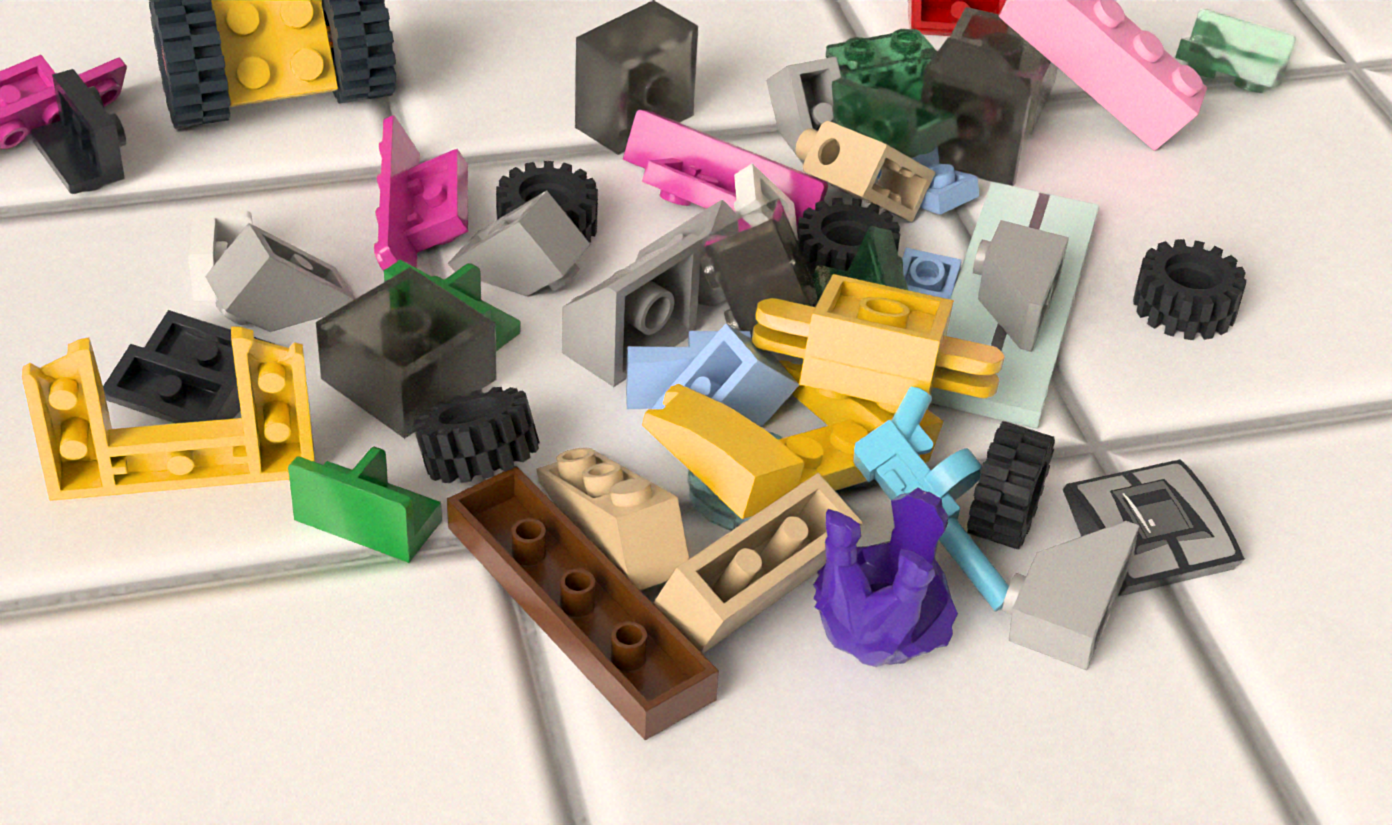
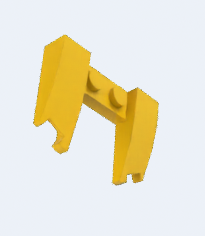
(90, 459)
(752, 466)

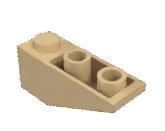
(620, 513)

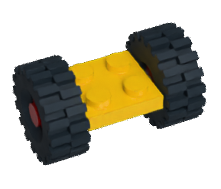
(269, 51)

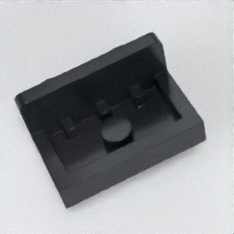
(85, 141)

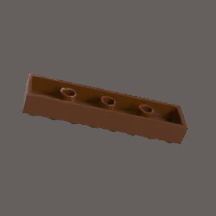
(583, 602)

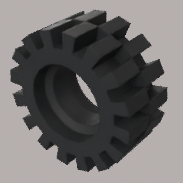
(570, 190)
(835, 232)
(1189, 289)
(476, 434)
(1010, 485)

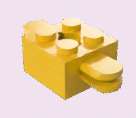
(876, 344)

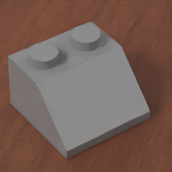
(636, 307)

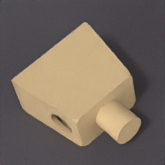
(853, 163)

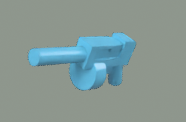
(893, 460)

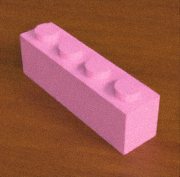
(1112, 62)

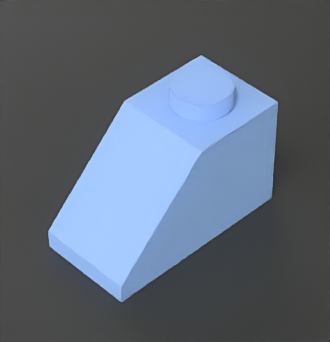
(738, 376)

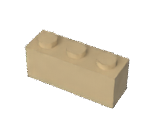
(751, 565)

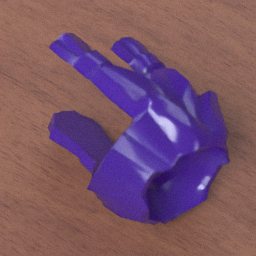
(888, 596)

